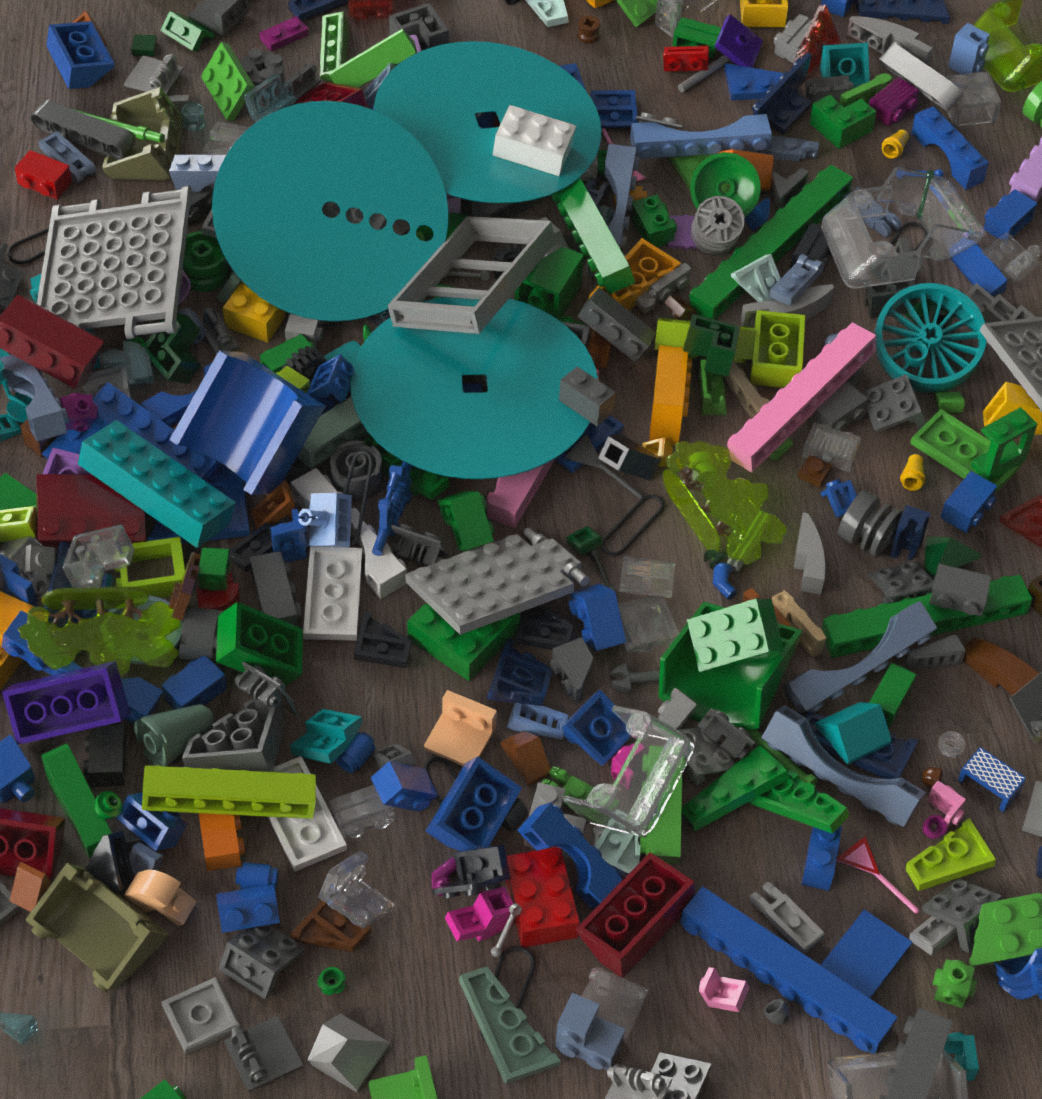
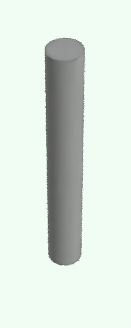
(703, 74)

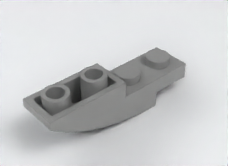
(882, 34)
(809, 303)

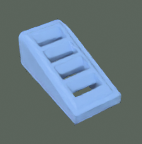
(535, 727)

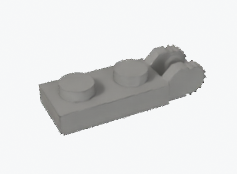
(788, 918)

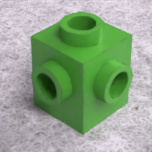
(954, 983)

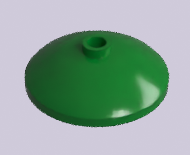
(728, 169)

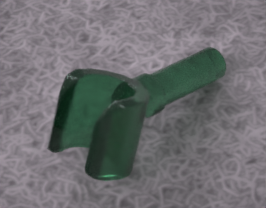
(713, 554)

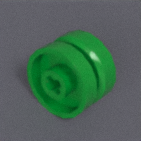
(204, 263)

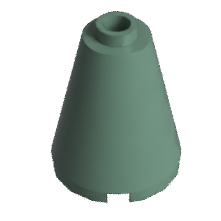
(168, 732)

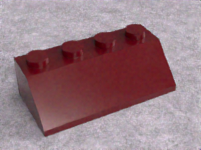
(48, 342)
(30, 840)
(636, 914)

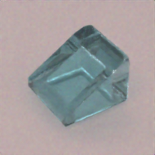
(18, 1026)

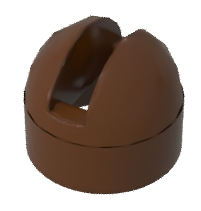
(931, 776)

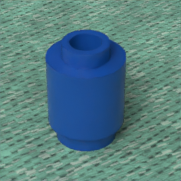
(356, 753)
(256, 875)

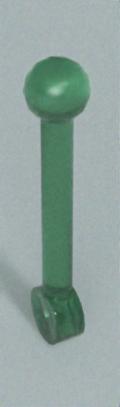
(929, 175)

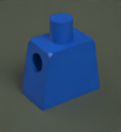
(15, 772)

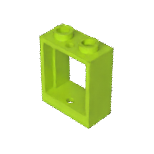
(156, 549)

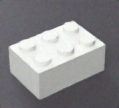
(534, 140)

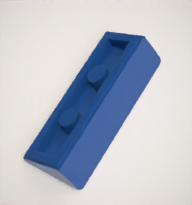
(980, 270)

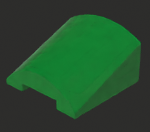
(737, 691)

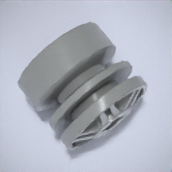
(716, 238)

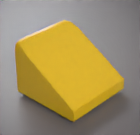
(661, 448)

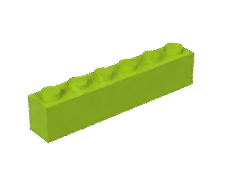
(229, 792)

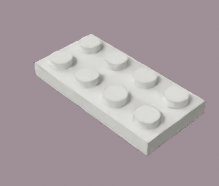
(333, 593)
(307, 839)

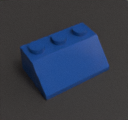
(78, 53)
(474, 807)

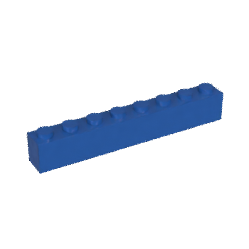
(788, 971)

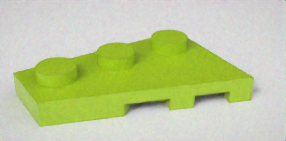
(952, 858)

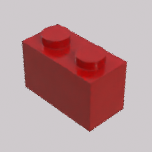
(43, 174)

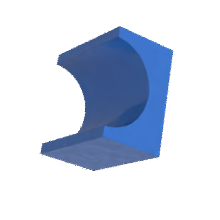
(248, 420)

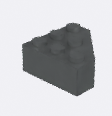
(240, 741)

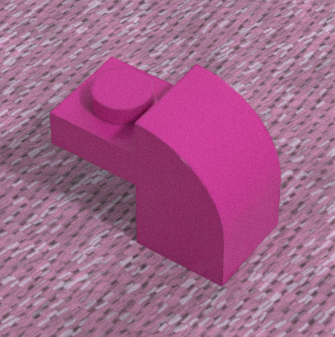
(482, 919)

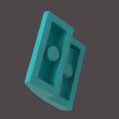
(327, 735)

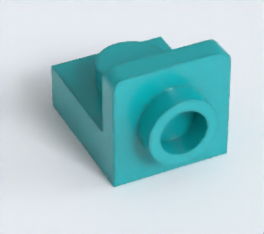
(964, 1051)

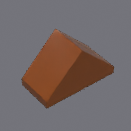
(274, 506)
(527, 756)
(28, 887)

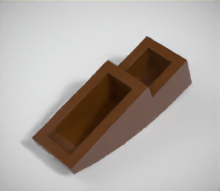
(998, 665)

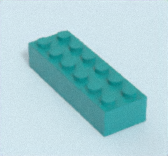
(156, 483)

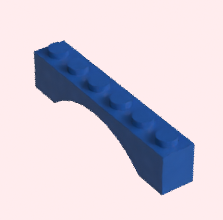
(140, 694)

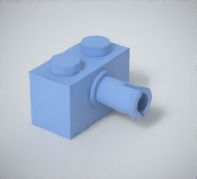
(328, 519)

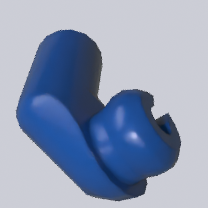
(720, 580)

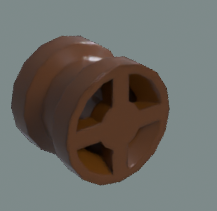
(588, 29)

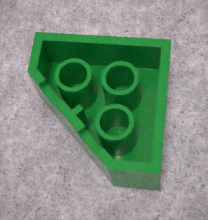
(465, 652)

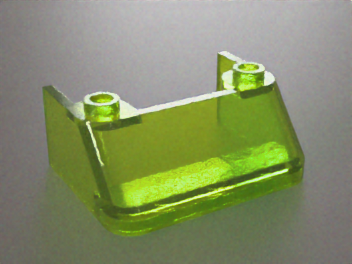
(1007, 58)

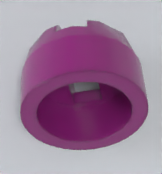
(939, 830)

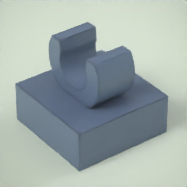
(144, 858)

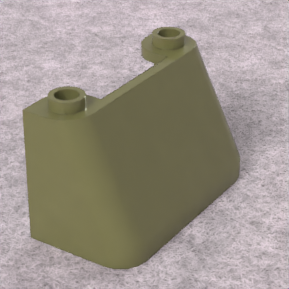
(147, 158)
(96, 926)

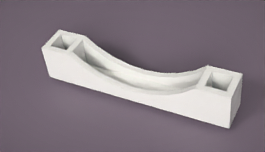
(382, 572)

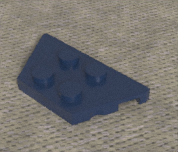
(519, 677)

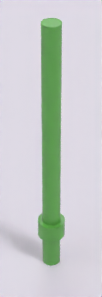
(141, 132)

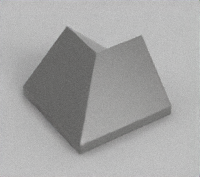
(347, 1051)

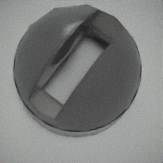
(776, 1012)

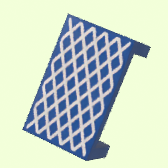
(994, 776)

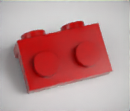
(686, 58)

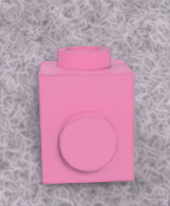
(947, 801)
(722, 991)

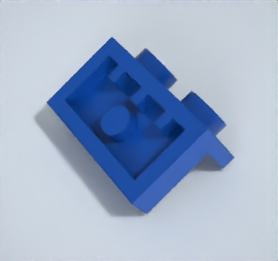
(332, 378)
(290, 539)

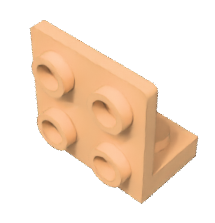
(461, 729)

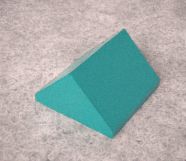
(846, 60)
(856, 731)

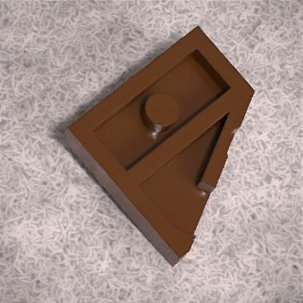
(330, 929)

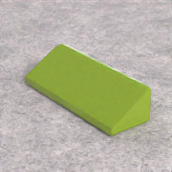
(17, 523)

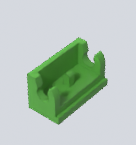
(711, 392)

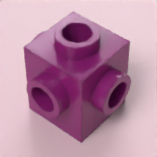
(80, 411)

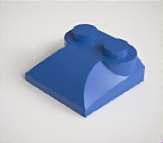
(596, 728)

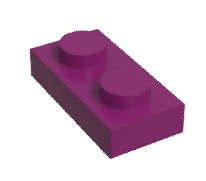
(284, 33)

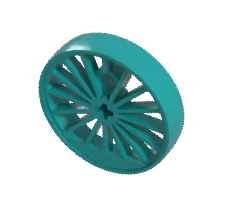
(956, 304)

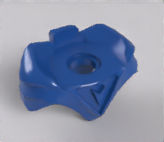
(1021, 975)

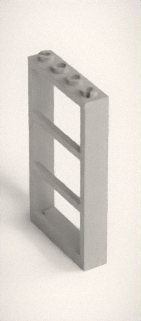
(407, 308)

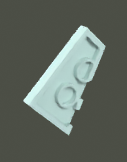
(550, 11)

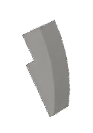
(810, 556)

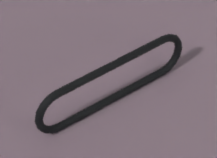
(639, 532)

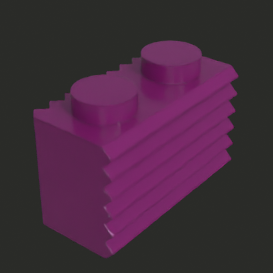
(894, 101)

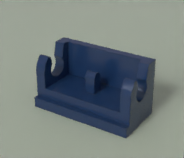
(910, 531)

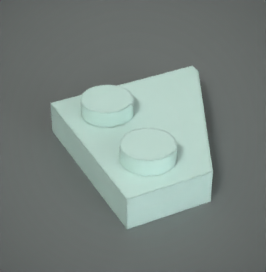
(758, 278)
(619, 850)

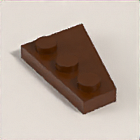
(182, 591)

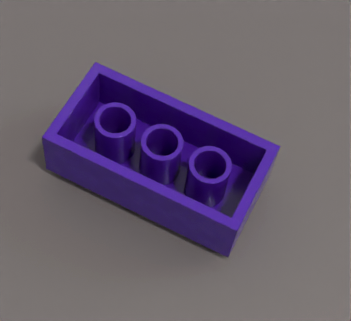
(66, 703)

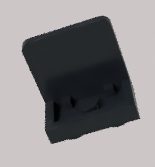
(477, 869)

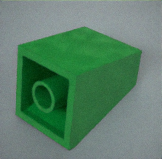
(553, 282)

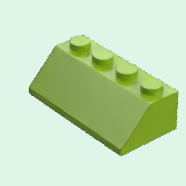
(674, 331)

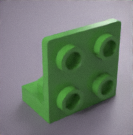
(407, 1085)

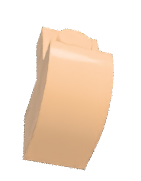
(160, 892)

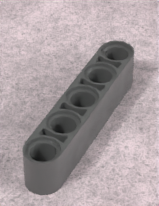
(83, 129)

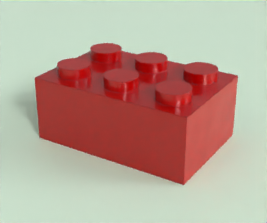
(545, 895)

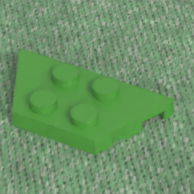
(1008, 929)

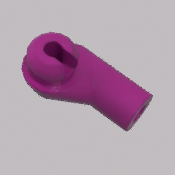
(441, 874)

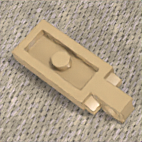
(812, 636)

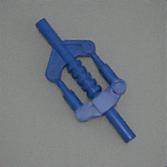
(393, 505)

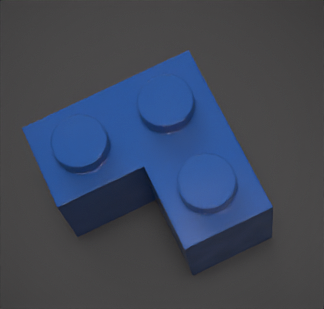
(600, 614)

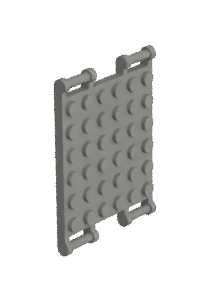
(117, 263)

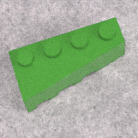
(665, 837)

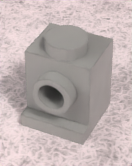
(677, 711)

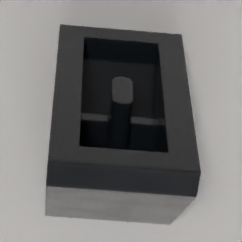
(111, 862)

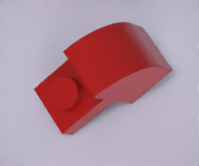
(219, 599)

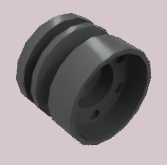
(865, 521)

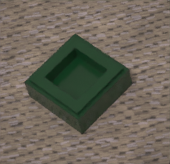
(144, 45)
(584, 540)

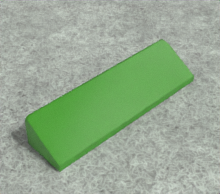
(333, 43)
(374, 60)

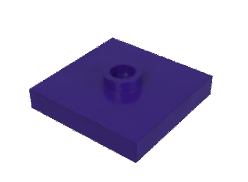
(738, 42)

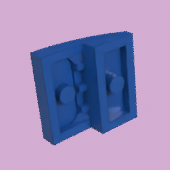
(615, 107)
(15, 584)

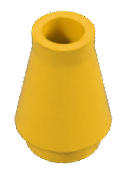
(894, 145)
(913, 474)

